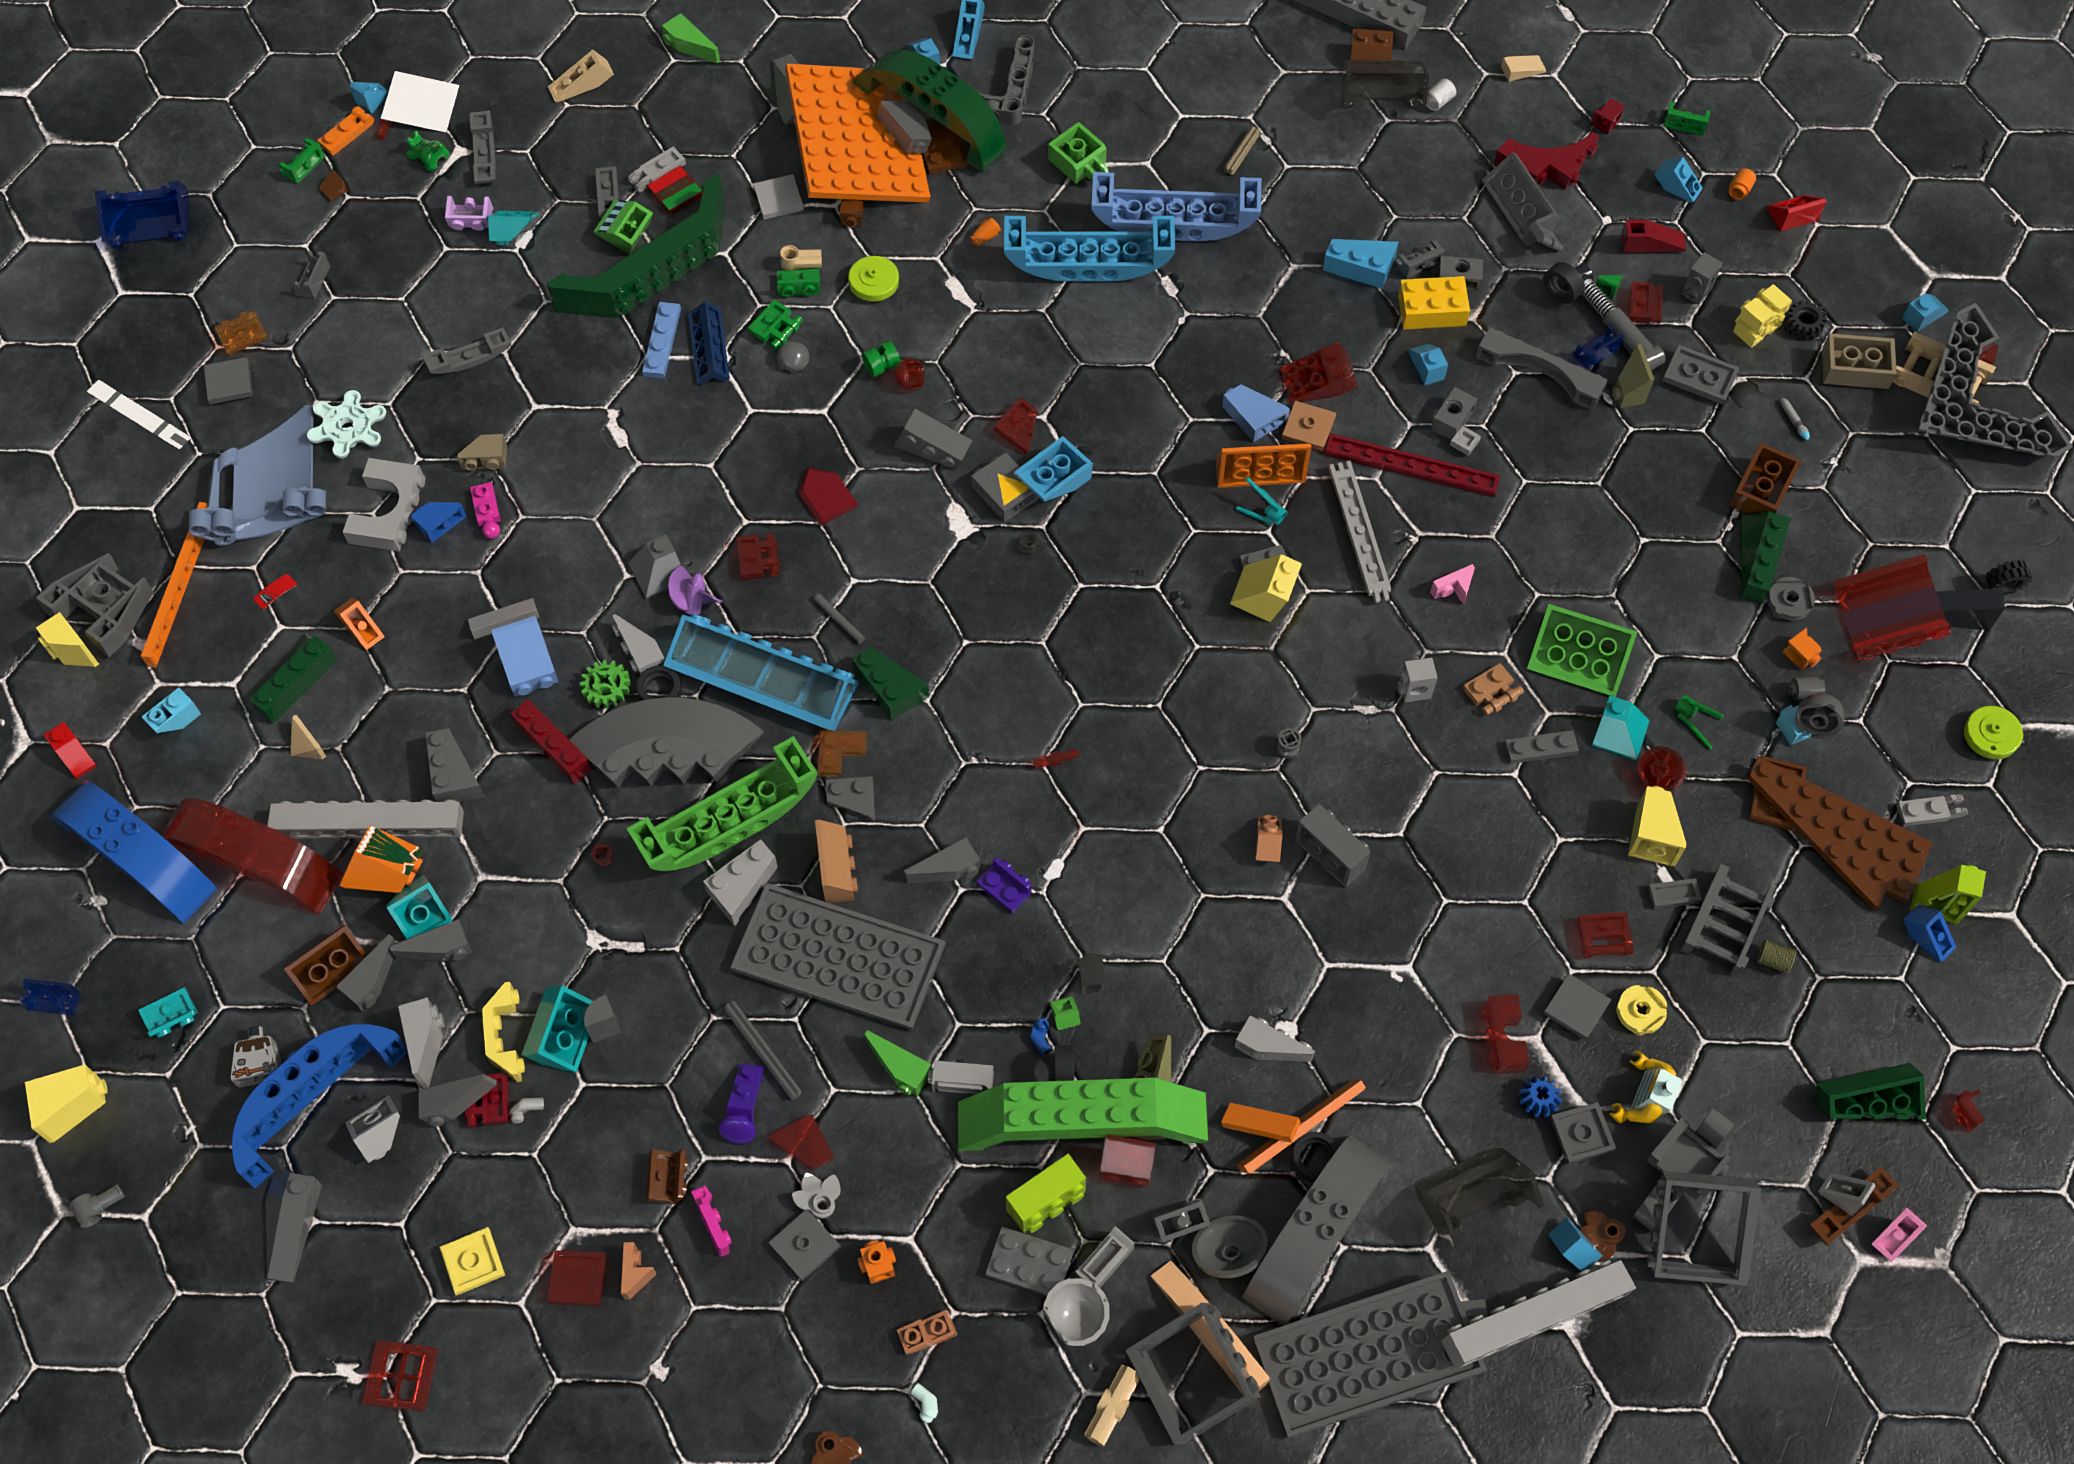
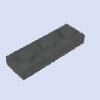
(1541, 747)

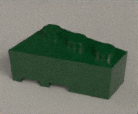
(889, 683)

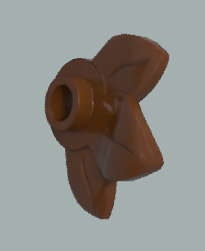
(1597, 1233)
(841, 1453)

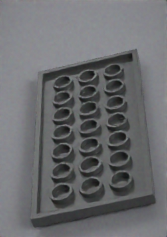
(838, 956)
(1364, 1354)

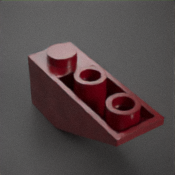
(1651, 237)

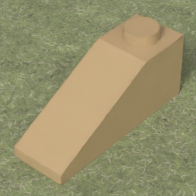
(581, 77)

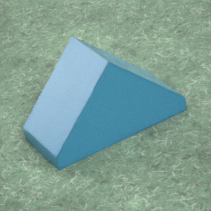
(369, 95)
(1574, 1245)

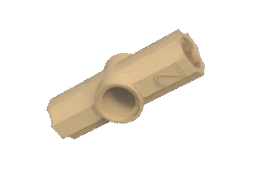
(1112, 1405)

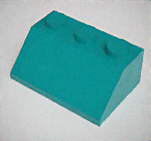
(558, 1030)

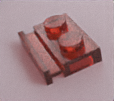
(1645, 302)

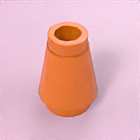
(986, 231)

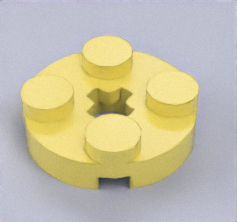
(1637, 1022)

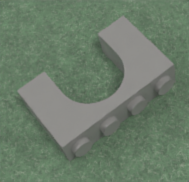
(388, 530)

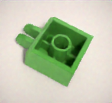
(1078, 153)

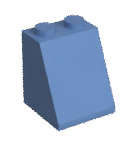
(525, 656)

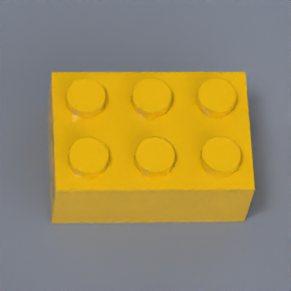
(1433, 302)

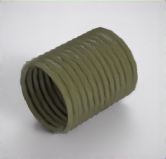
(1776, 956)

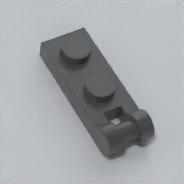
(606, 188)

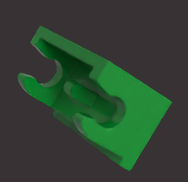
(1686, 120)
(303, 162)

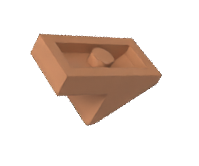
(632, 1276)

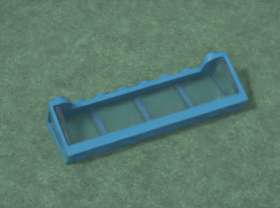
(760, 671)

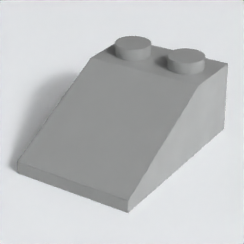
(423, 1037)

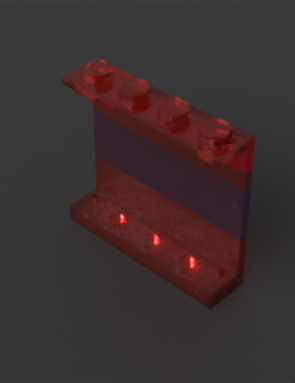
(1891, 608)

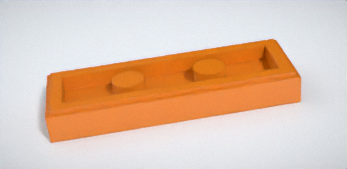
(1260, 1122)

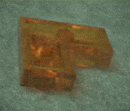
(835, 746)

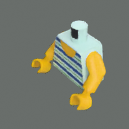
(1654, 1095)

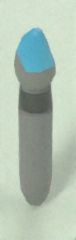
(1794, 418)

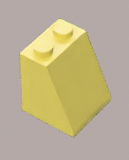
(1266, 586)
(1657, 828)
(63, 1100)

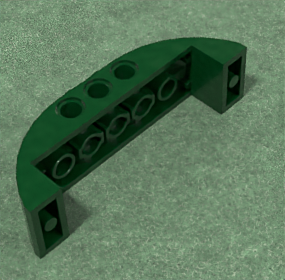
(942, 98)

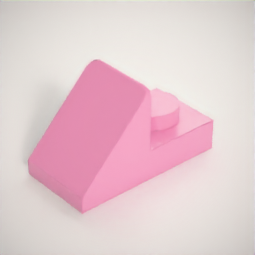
(1456, 581)
(1899, 1234)

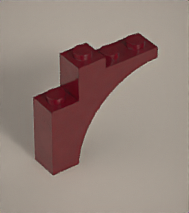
(1556, 164)

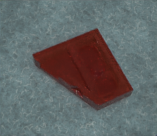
(1018, 424)

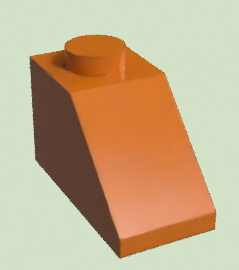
(359, 623)

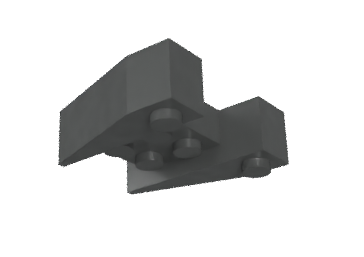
(102, 595)

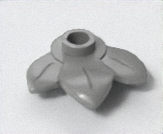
(817, 1192)

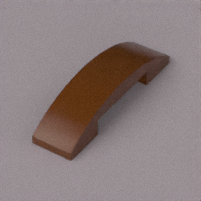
(1836, 1221)

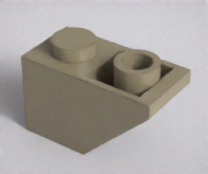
(484, 453)

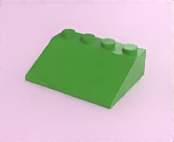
(1582, 650)

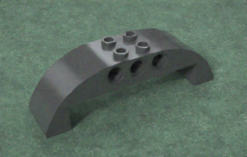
(1315, 1229)

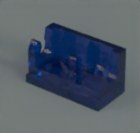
(1598, 348)
(50, 997)

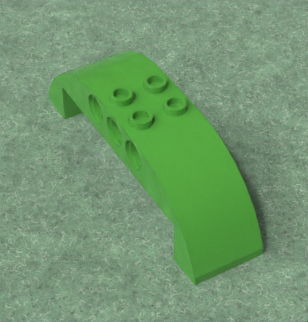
(728, 814)

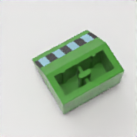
(624, 224)

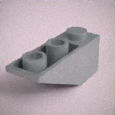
(639, 645)
(1267, 1043)

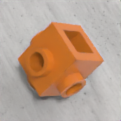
(879, 1269)

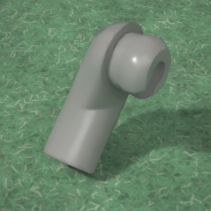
(524, 1105)

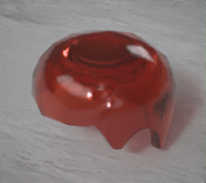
(910, 374)

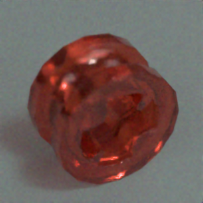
(602, 862)

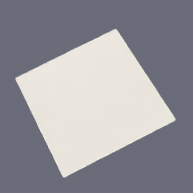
(420, 101)

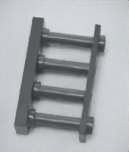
(1705, 921)

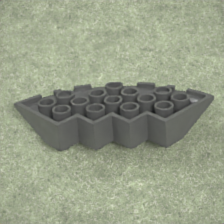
(664, 736)

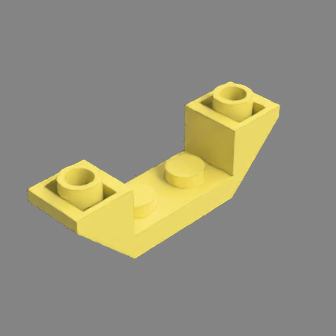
(501, 1003)

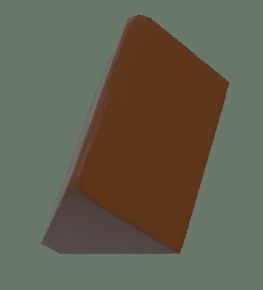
(333, 186)

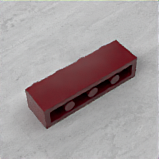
(551, 741)

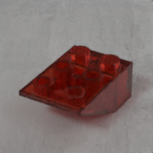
(1320, 375)

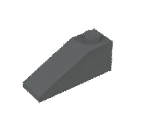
(950, 864)
(440, 944)
(368, 977)
(451, 1099)

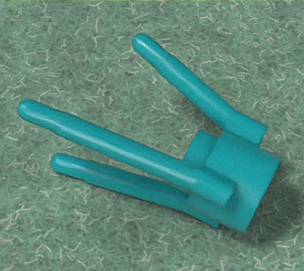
(1274, 512)

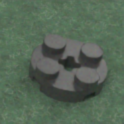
(1787, 610)

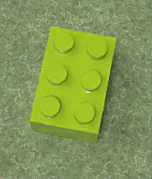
(1046, 1194)

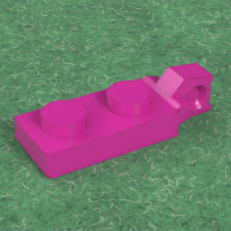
(711, 1218)

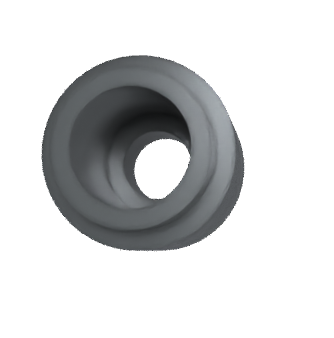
(1805, 686)

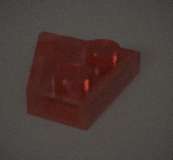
(804, 1142)

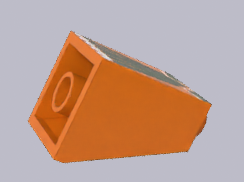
(382, 863)

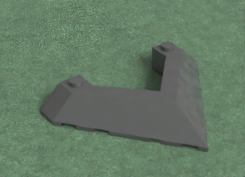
(1950, 403)

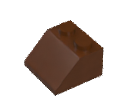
(1371, 45)

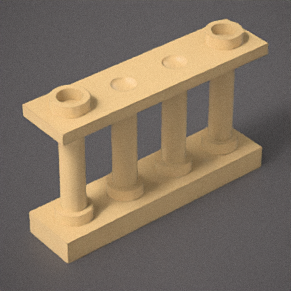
(1932, 350)

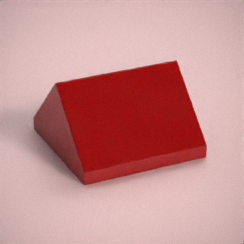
(1796, 211)

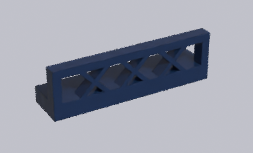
(713, 341)

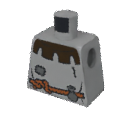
(254, 1058)

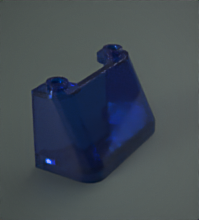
(143, 214)

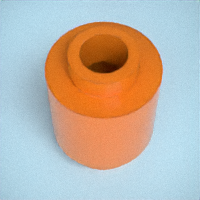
(1742, 183)

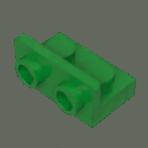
(798, 282)

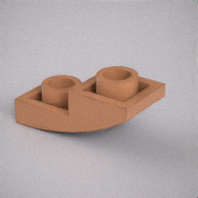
(927, 1332)

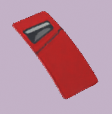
(274, 590)

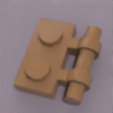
(1489, 684)

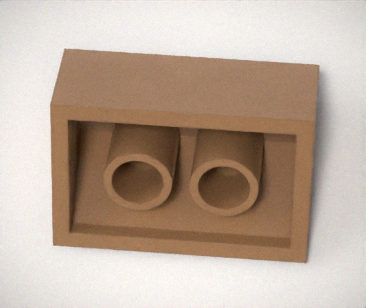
(835, 862)

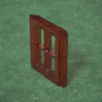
(423, 1379)

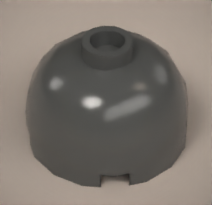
(1820, 716)

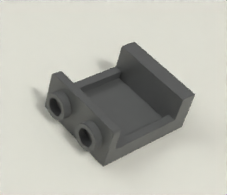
(1688, 1153)

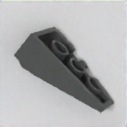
(288, 1220)

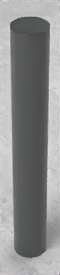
(834, 614)

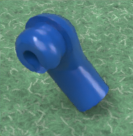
(1038, 1035)

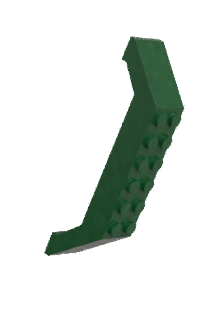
(649, 267)

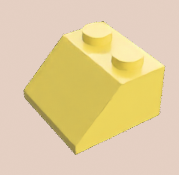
(64, 643)

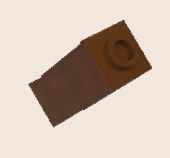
(851, 212)

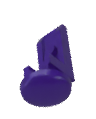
(738, 1124)

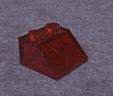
(1127, 1161)

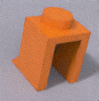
(1803, 650)

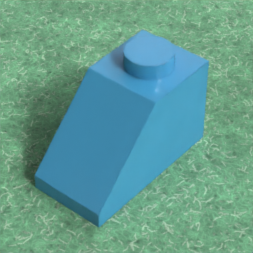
(925, 47)
(1923, 311)
(1429, 363)

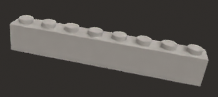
(353, 819)
(1537, 1314)

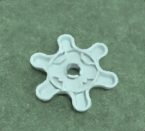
(347, 412)

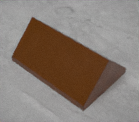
(325, 964)

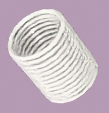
(1440, 94)

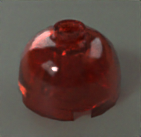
(1662, 768)

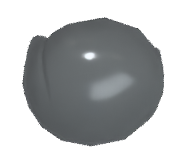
(792, 356)

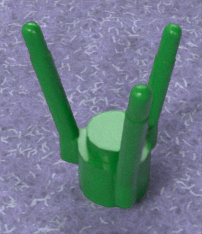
(1689, 707)

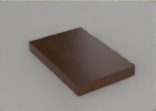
(1762, 810)

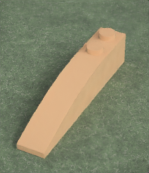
(1184, 1297)

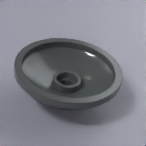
(1230, 1246)

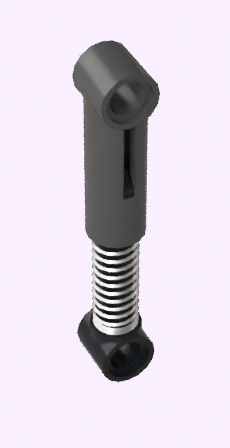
(1617, 318)

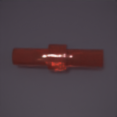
(384, 126)
(1055, 758)

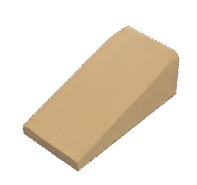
(1522, 66)

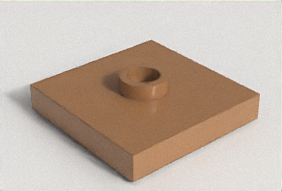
(1309, 425)

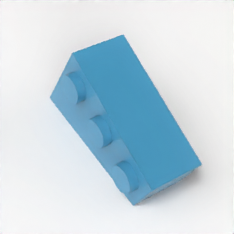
(1361, 260)

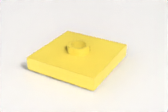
(472, 1261)

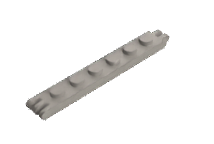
(1360, 531)

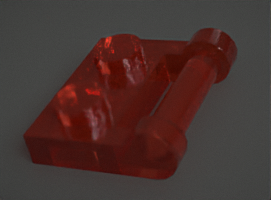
(1605, 927)

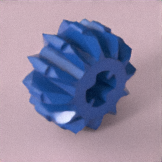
(1547, 1103)

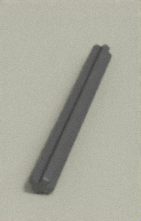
(762, 1050)

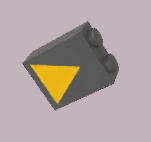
(1001, 488)

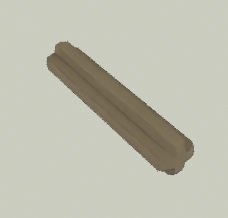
(1242, 150)

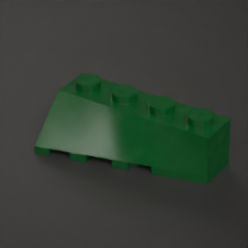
(1761, 548)
(302, 669)
(1875, 1094)

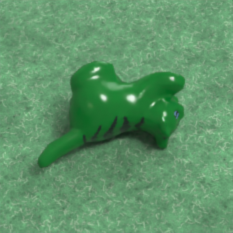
(426, 150)

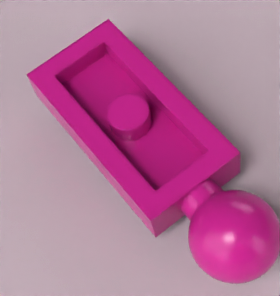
(486, 509)

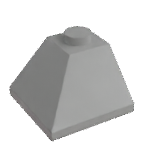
(374, 1129)

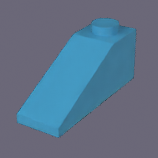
(968, 28)

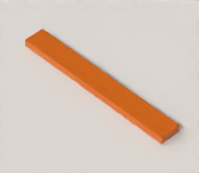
(172, 598)

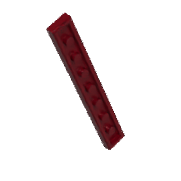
(1412, 465)

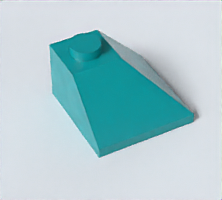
(507, 225)
(1621, 729)
(418, 909)

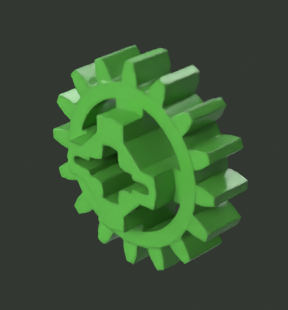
(604, 692)

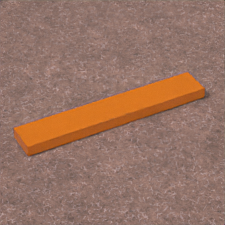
(1307, 1122)

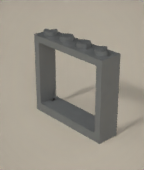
(1745, 1238)
(1157, 1390)

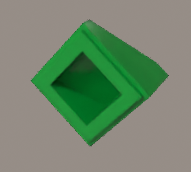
(1609, 284)

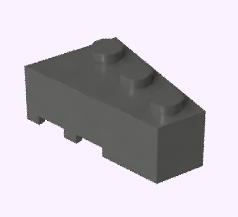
(933, 440)
(449, 769)

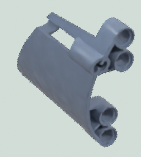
(269, 488)

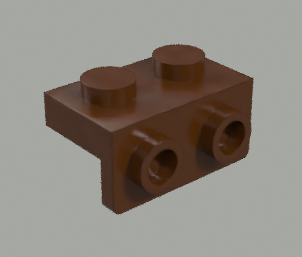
(666, 1176)

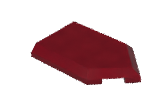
(825, 495)

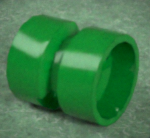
(881, 358)

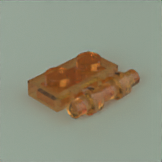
(241, 332)

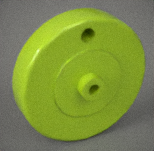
(873, 278)
(1993, 732)

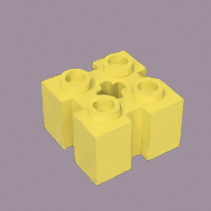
(1761, 315)

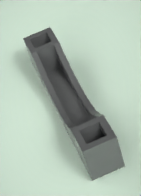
(1581, 385)

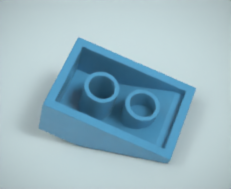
(1056, 470)

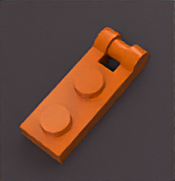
(346, 131)

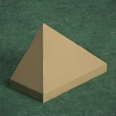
(303, 742)

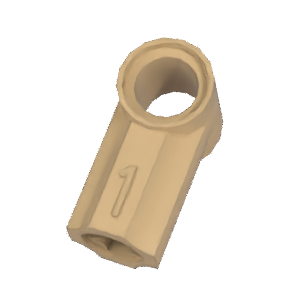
(795, 259)

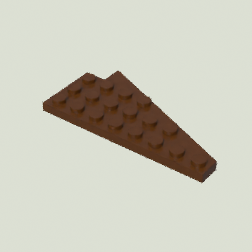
(1859, 845)

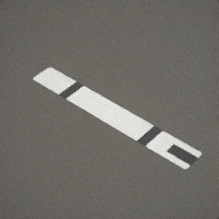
(139, 414)

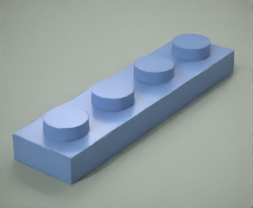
(661, 340)

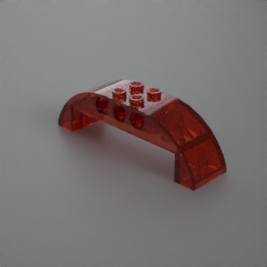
(253, 851)

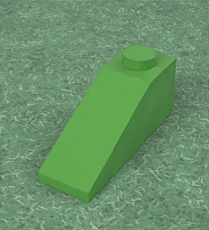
(688, 39)
(903, 1067)

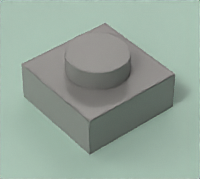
(1465, 440)

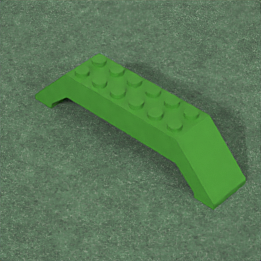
(1082, 1111)

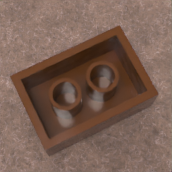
(1765, 481)

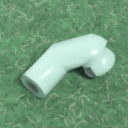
(929, 1403)

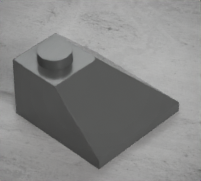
(654, 566)

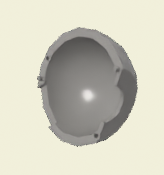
(1077, 1311)

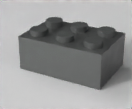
(1332, 845)

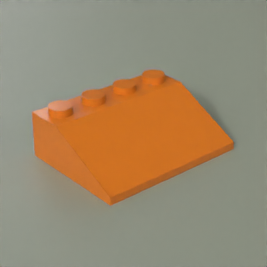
(1262, 465)

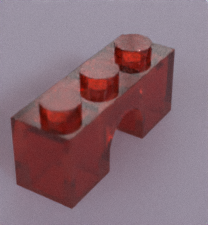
(1506, 1054)

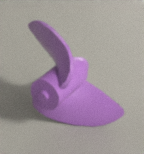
(688, 592)

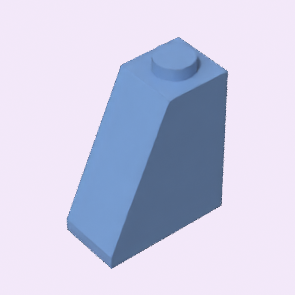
(1254, 412)

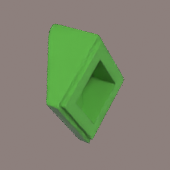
(1065, 1013)

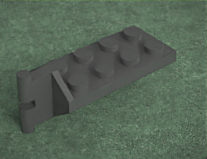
(1523, 202)

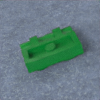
(770, 321)

